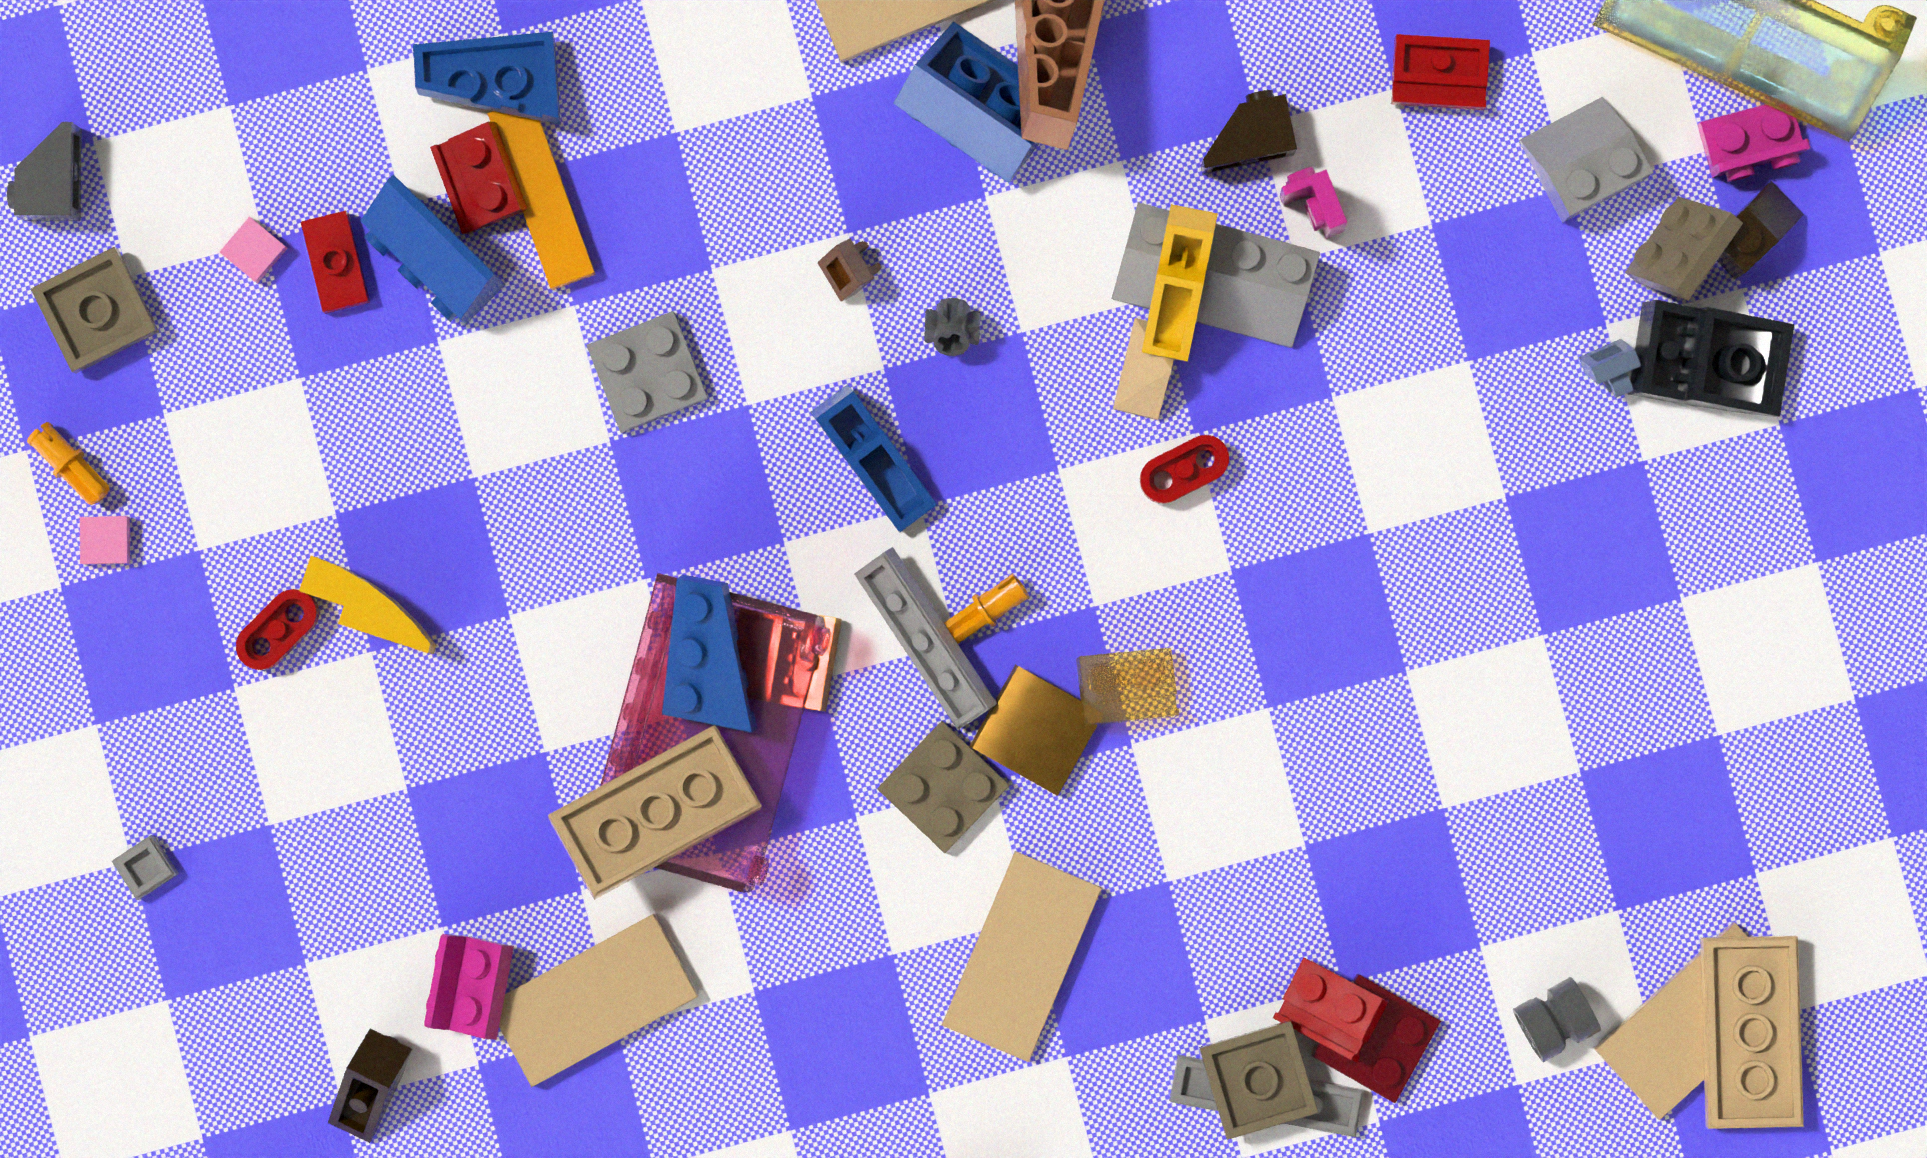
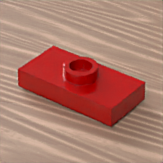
(335, 262)

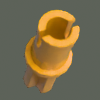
(68, 464)
(987, 608)

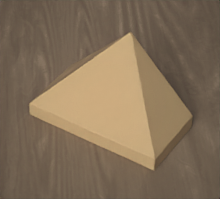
(1142, 377)

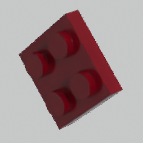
(1392, 1048)

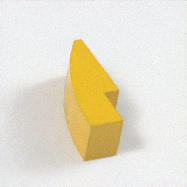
(1179, 282)
(364, 605)

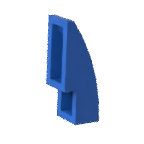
(873, 458)

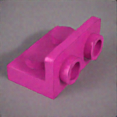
(1751, 139)
(1323, 206)
(468, 985)

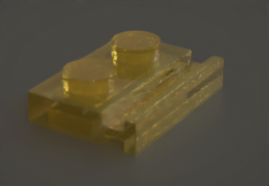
(1127, 686)

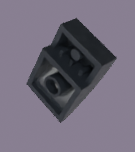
(1711, 358)

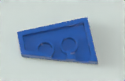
(493, 74)
(704, 660)

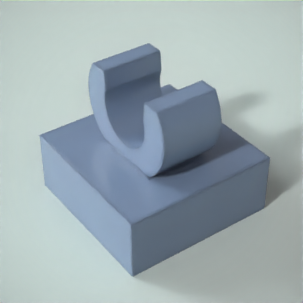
(1610, 366)

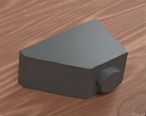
(49, 178)

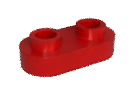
(1183, 469)
(277, 629)

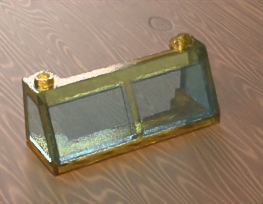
(1775, 51)

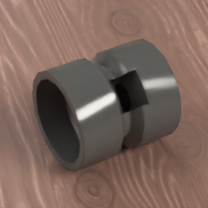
(1558, 1018)

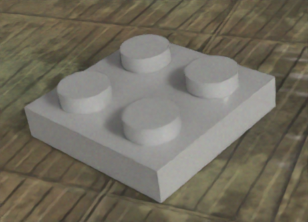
(647, 372)

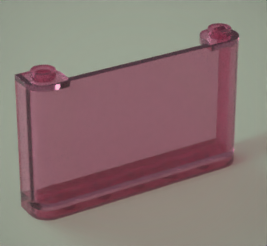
(779, 656)

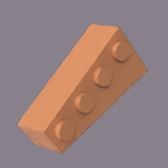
(1054, 65)

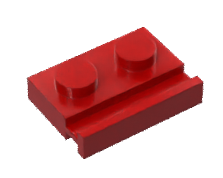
(1440, 72)
(478, 178)
(1331, 1009)

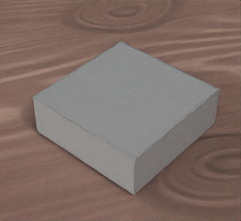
(145, 867)

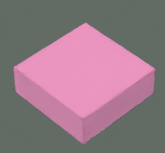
(253, 250)
(105, 540)

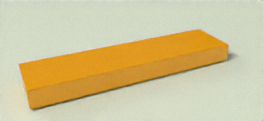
(548, 206)

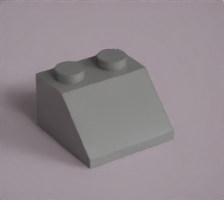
(1585, 158)

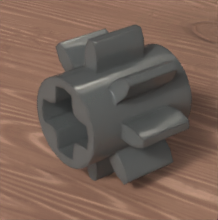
(952, 326)

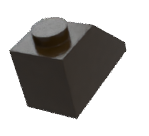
(1254, 134)
(1764, 224)
(369, 1085)

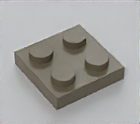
(1683, 247)
(94, 310)
(943, 787)
(1258, 1080)

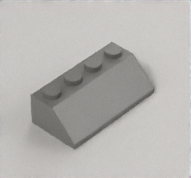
(1249, 282)

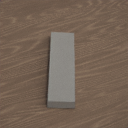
(925, 638)
(1336, 1104)

